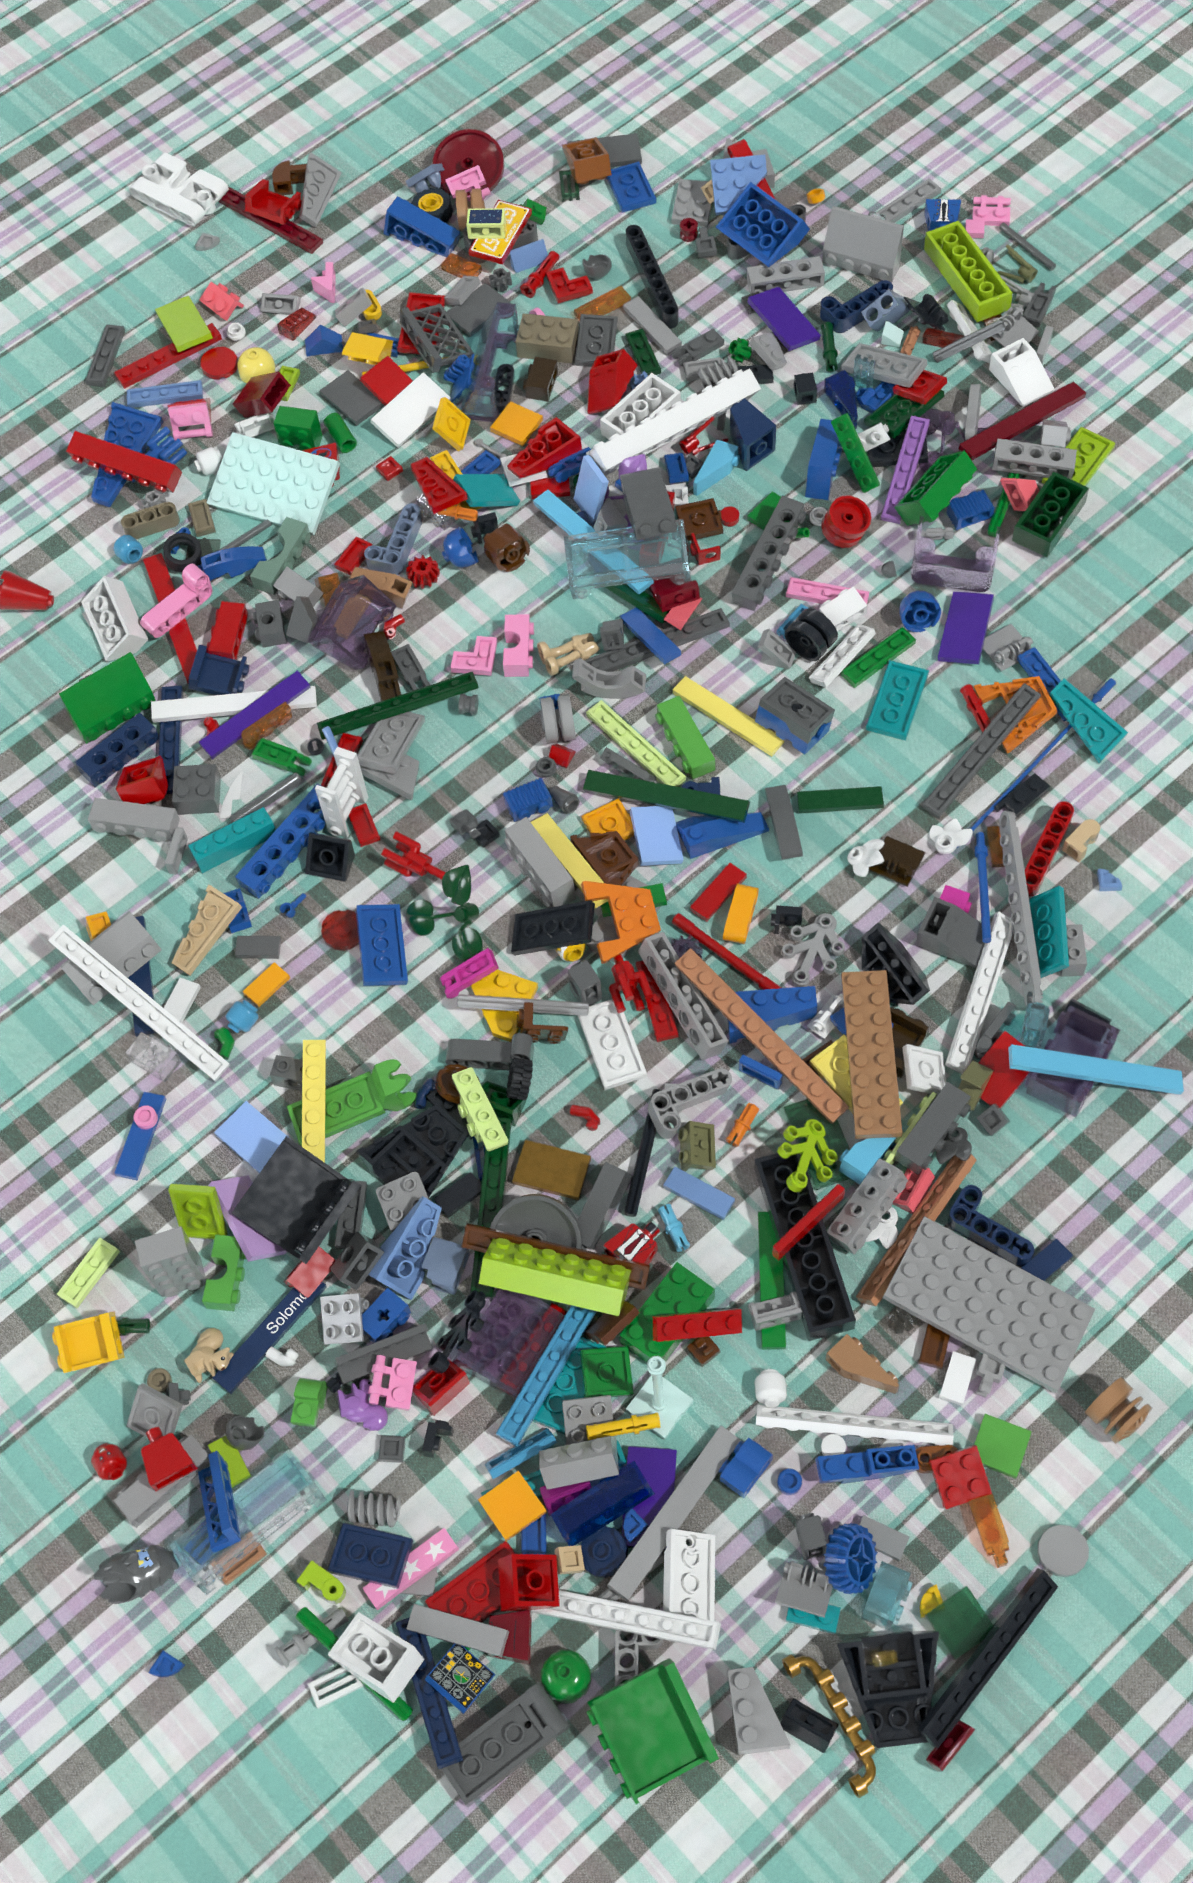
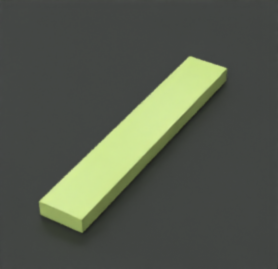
(635, 745)

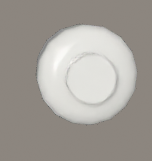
(208, 461)
(770, 1388)

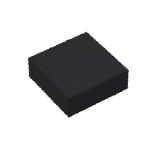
(488, 833)

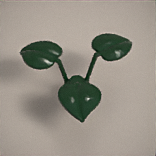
(456, 885)

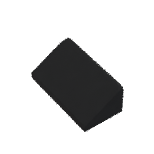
(808, 1725)

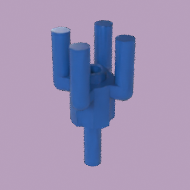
(165, 448)

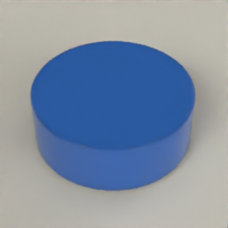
(789, 1481)

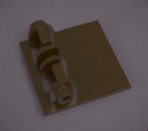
(899, 861)

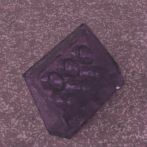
(511, 1340)

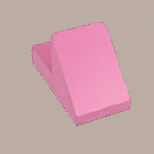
(325, 284)

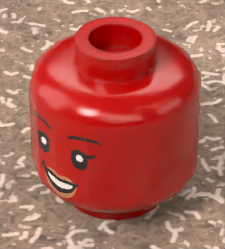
(109, 1461)

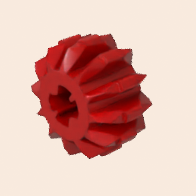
(422, 572)

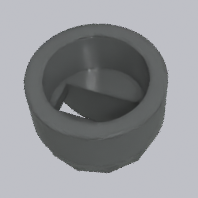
(888, 569)

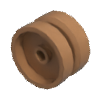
(463, 204)

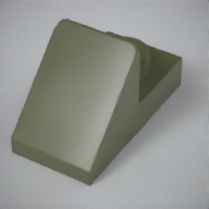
(975, 1081)

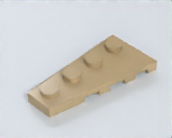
(210, 922)

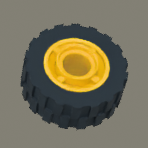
(435, 203)

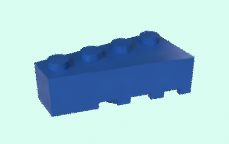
(421, 228)

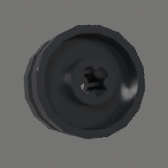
(811, 634)

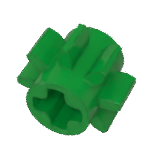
(740, 350)

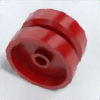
(846, 521)

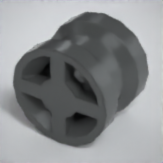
(468, 704)

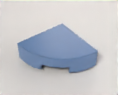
(1107, 881)

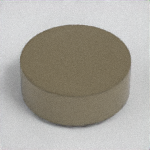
(159, 1379)

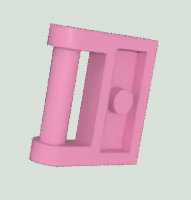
(190, 415)

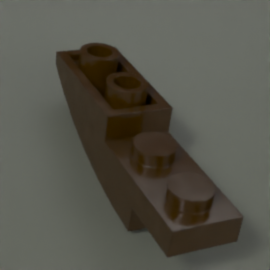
(382, 665)

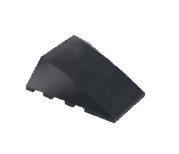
(420, 1146)
(893, 1695)

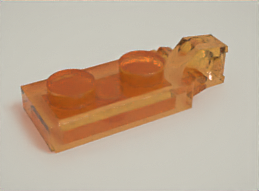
(990, 1528)

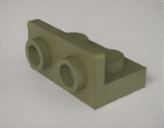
(697, 1146)

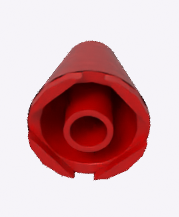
(23, 594)

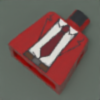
(634, 1243)

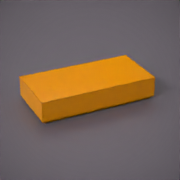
(266, 984)

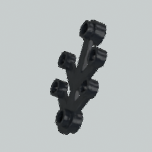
(459, 1330)

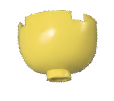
(255, 362)

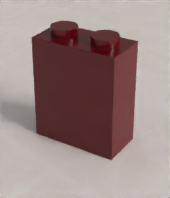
(261, 394)

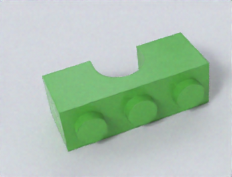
(224, 1292)

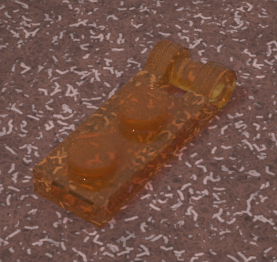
(266, 725)

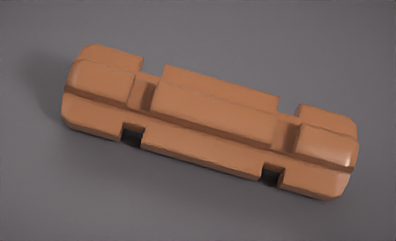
(910, 340)

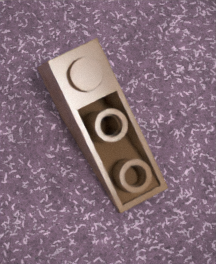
(392, 585)
(855, 1364)

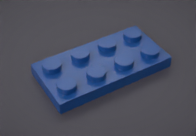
(381, 945)

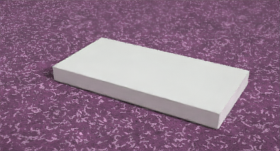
(409, 410)
(612, 1045)

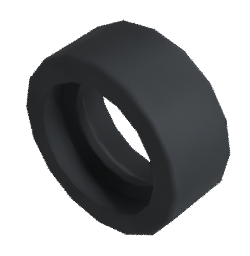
(181, 539)

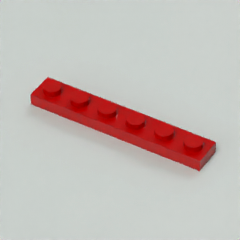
(160, 360)

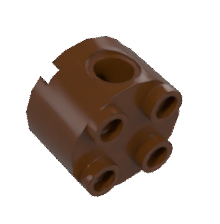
(506, 548)

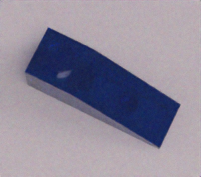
(841, 392)

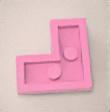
(480, 661)

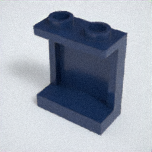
(217, 673)

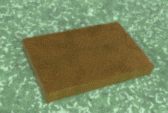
(551, 1169)

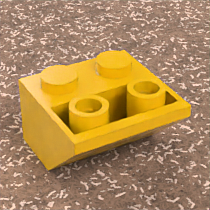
(368, 348)

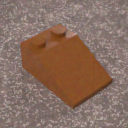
(587, 160)

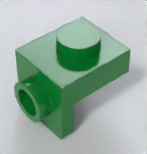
(538, 211)

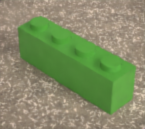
(685, 737)

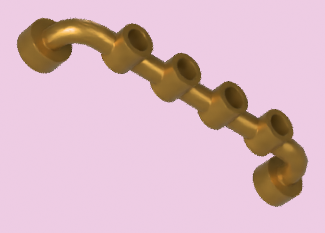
(849, 1725)

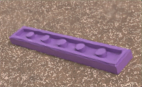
(905, 467)

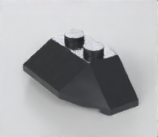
(904, 976)

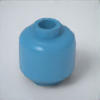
(128, 549)
(242, 1016)

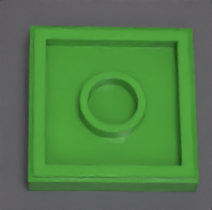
(1002, 1445)

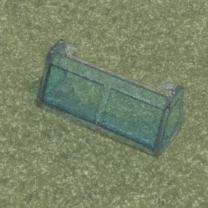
(620, 558)
(261, 1509)

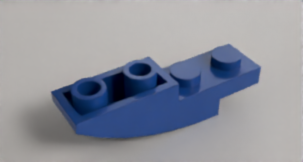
(231, 561)
(867, 1465)

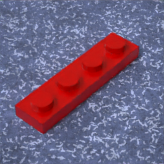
(697, 1324)

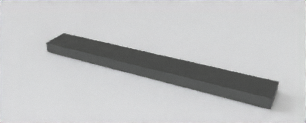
(637, 651)
(981, 751)

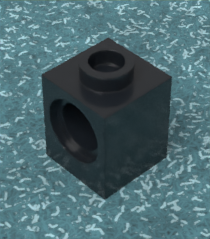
(805, 388)

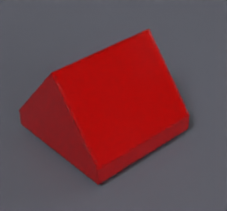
(561, 755)

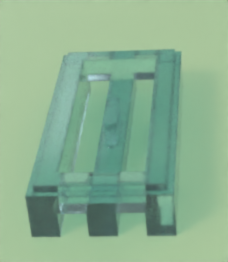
(865, 372)

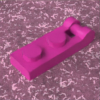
(469, 973)

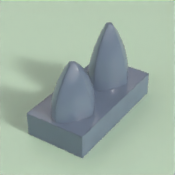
(429, 174)

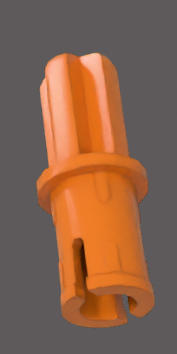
(460, 513)
(742, 1124)

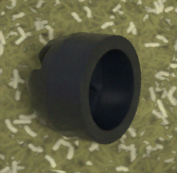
(319, 743)

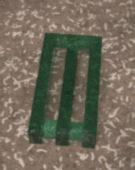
(569, 195)

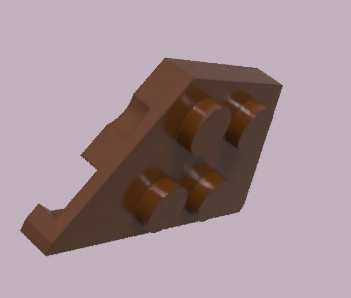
(607, 856)

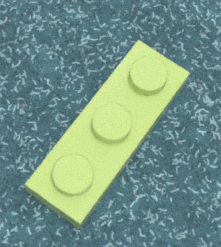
(88, 1273)

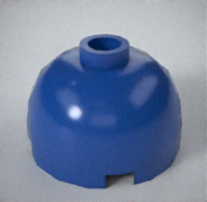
(459, 549)
(919, 611)

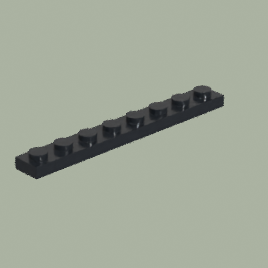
(987, 1658)

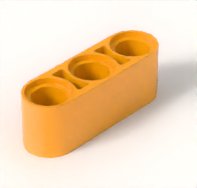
(740, 913)

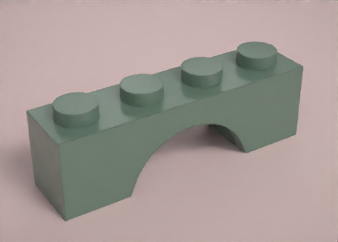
(293, 536)

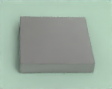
(153, 1410)

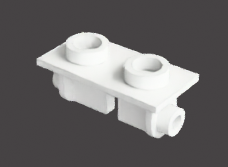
(256, 425)
(874, 436)
(821, 1022)

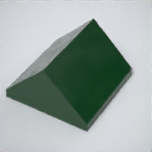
(503, 1106)

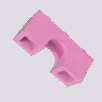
(518, 659)

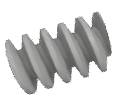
(717, 372)
(373, 1509)

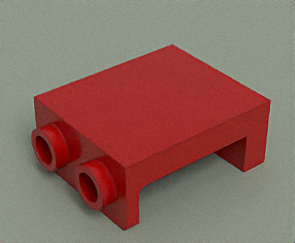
(270, 204)

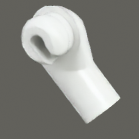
(282, 1359)

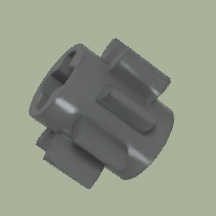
(500, 280)

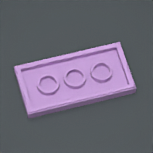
(253, 1243)

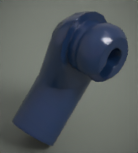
(422, 1092)

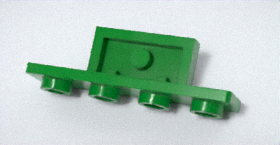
(855, 453)

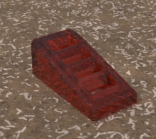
(293, 332)

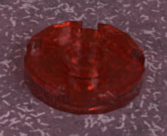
(340, 930)

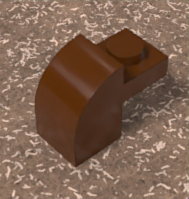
(286, 175)

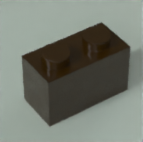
(541, 379)

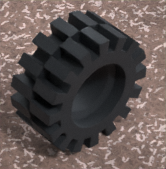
(519, 1078)

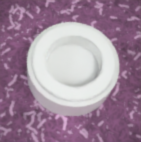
(833, 1445)

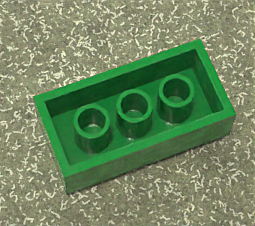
(936, 488)
(676, 1294)

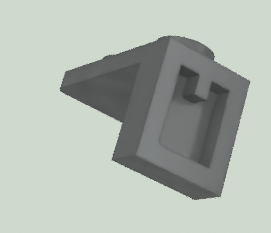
(612, 634)

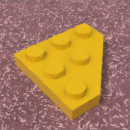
(502, 984)

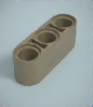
(150, 520)

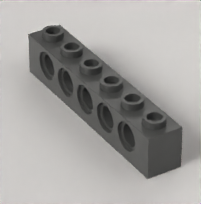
(785, 510)

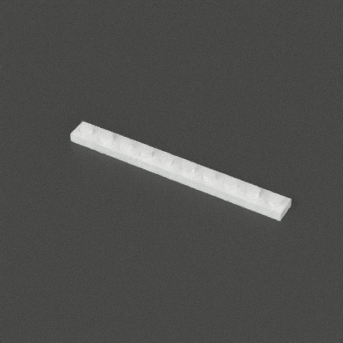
(139, 1003)

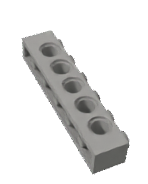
(683, 997)

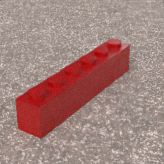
(124, 462)

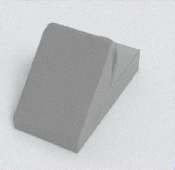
(775, 650)

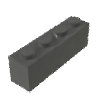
(933, 1128)

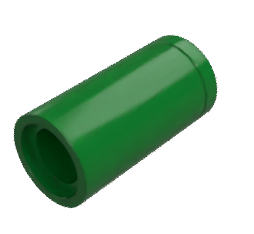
(340, 432)

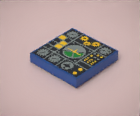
(460, 1677)

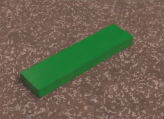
(878, 657)

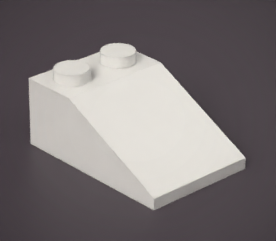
(376, 1656)

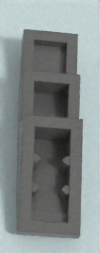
(783, 822)

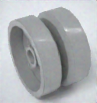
(555, 719)

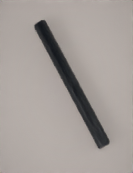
(641, 1164)

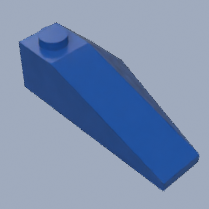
(710, 833)

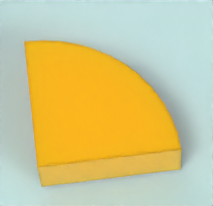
(930, 1600)

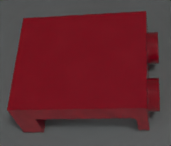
(671, 595)

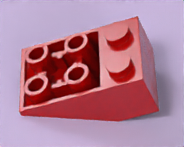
(609, 380)

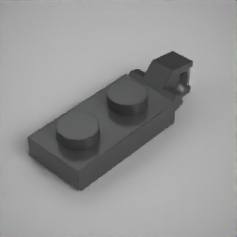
(611, 757)

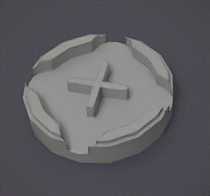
(1063, 1550)

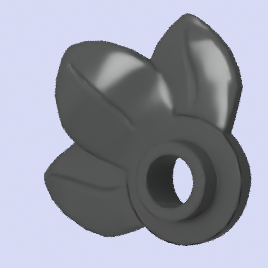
(955, 1144)

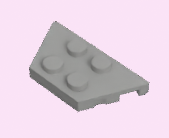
(401, 782)

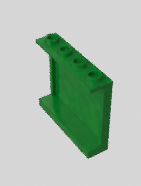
(650, 1729)

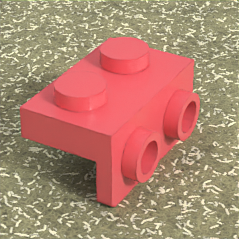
(220, 300)

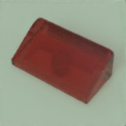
(939, 338)

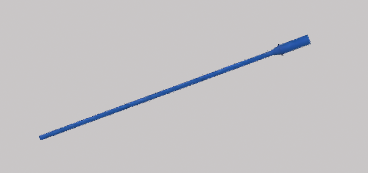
(1097, 697)

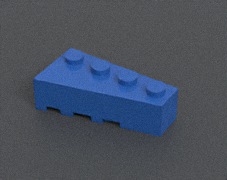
(823, 461)
(778, 1007)

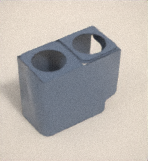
(879, 305)
(445, 1264)

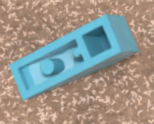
(716, 466)
(863, 1156)

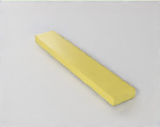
(728, 716)
(566, 853)

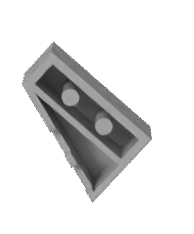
(753, 1715)

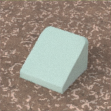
(891, 335)

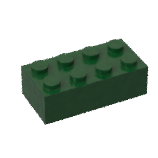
(1050, 514)

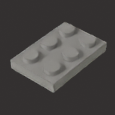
(691, 203)

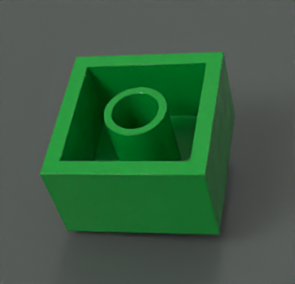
(298, 427)

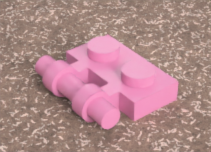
(468, 180)
(992, 215)
(400, 1382)

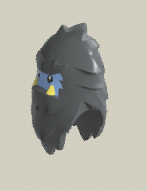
(135, 1573)

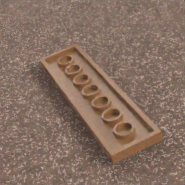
(871, 1055)

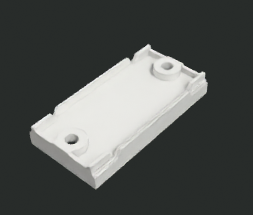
(689, 1574)

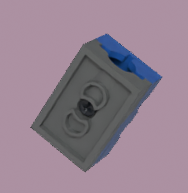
(794, 715)

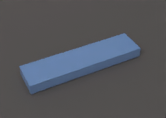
(164, 394)

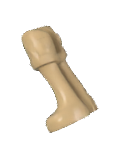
(583, 648)

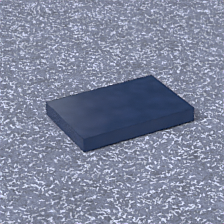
(370, 1555)

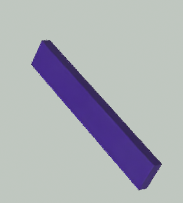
(231, 730)

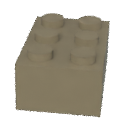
(547, 337)

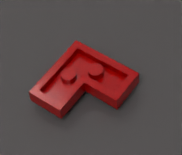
(568, 289)

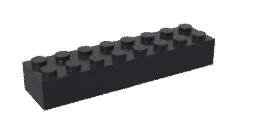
(811, 1260)

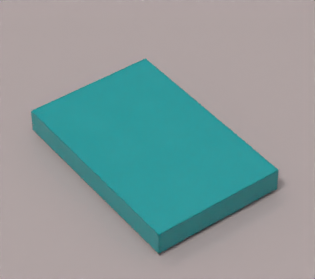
(487, 490)

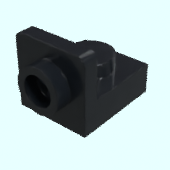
(484, 524)
(786, 915)
(432, 1439)

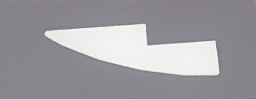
(232, 794)

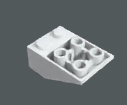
(1021, 372)

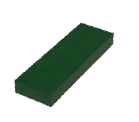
(642, 352)

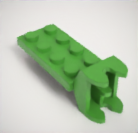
(360, 1099)

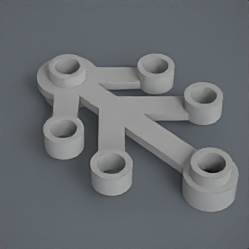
(814, 946)

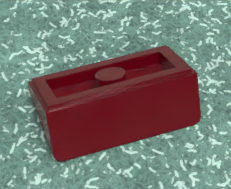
(941, 1756)

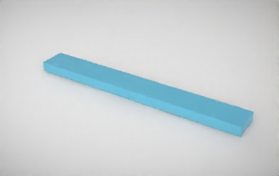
(573, 524)
(1095, 1069)

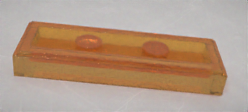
(605, 303)

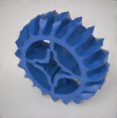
(850, 1558)

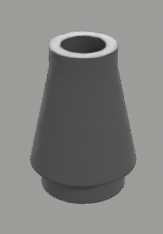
(566, 800)

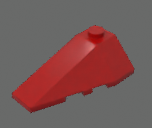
(550, 445)

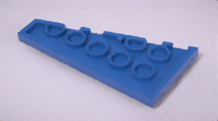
(130, 430)

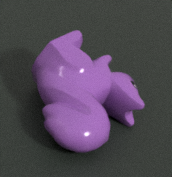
(357, 1407)

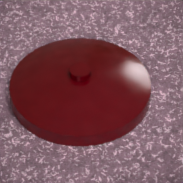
(466, 150)

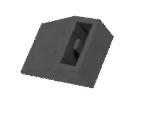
(951, 933)

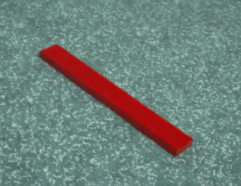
(180, 632)

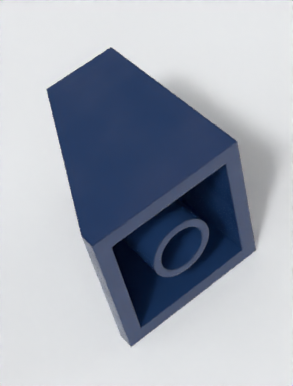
(751, 433)

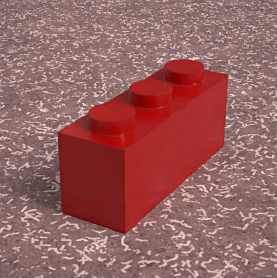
(228, 630)

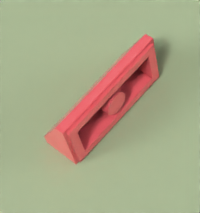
(680, 614)
(915, 1190)

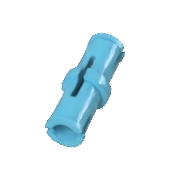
(673, 1227)

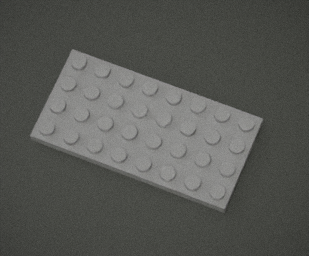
(989, 1304)

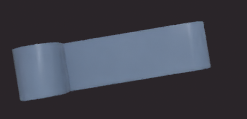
(394, 556)

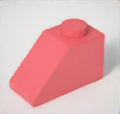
(1020, 492)

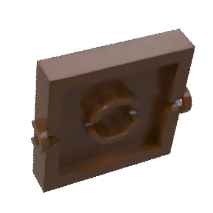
(700, 518)

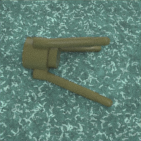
(1026, 271)

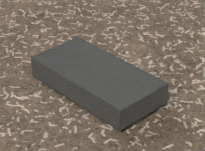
(258, 947)

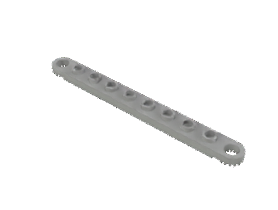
(1020, 908)

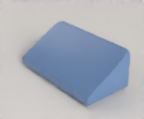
(528, 256)

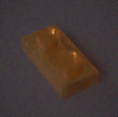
(460, 266)

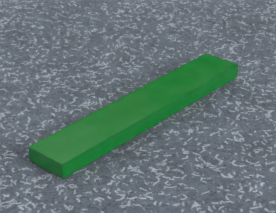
(770, 1280)

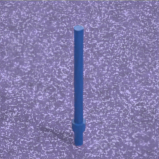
(981, 853)

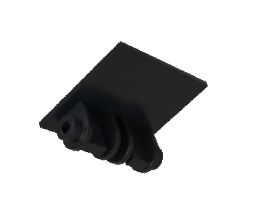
(928, 311)

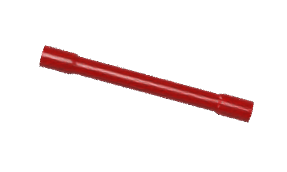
(689, 928)

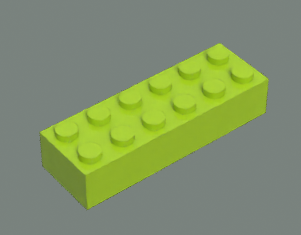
(968, 271)
(555, 1276)

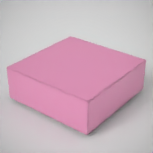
(975, 228)

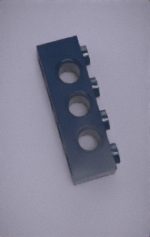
(107, 752)

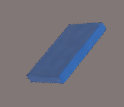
(631, 187)

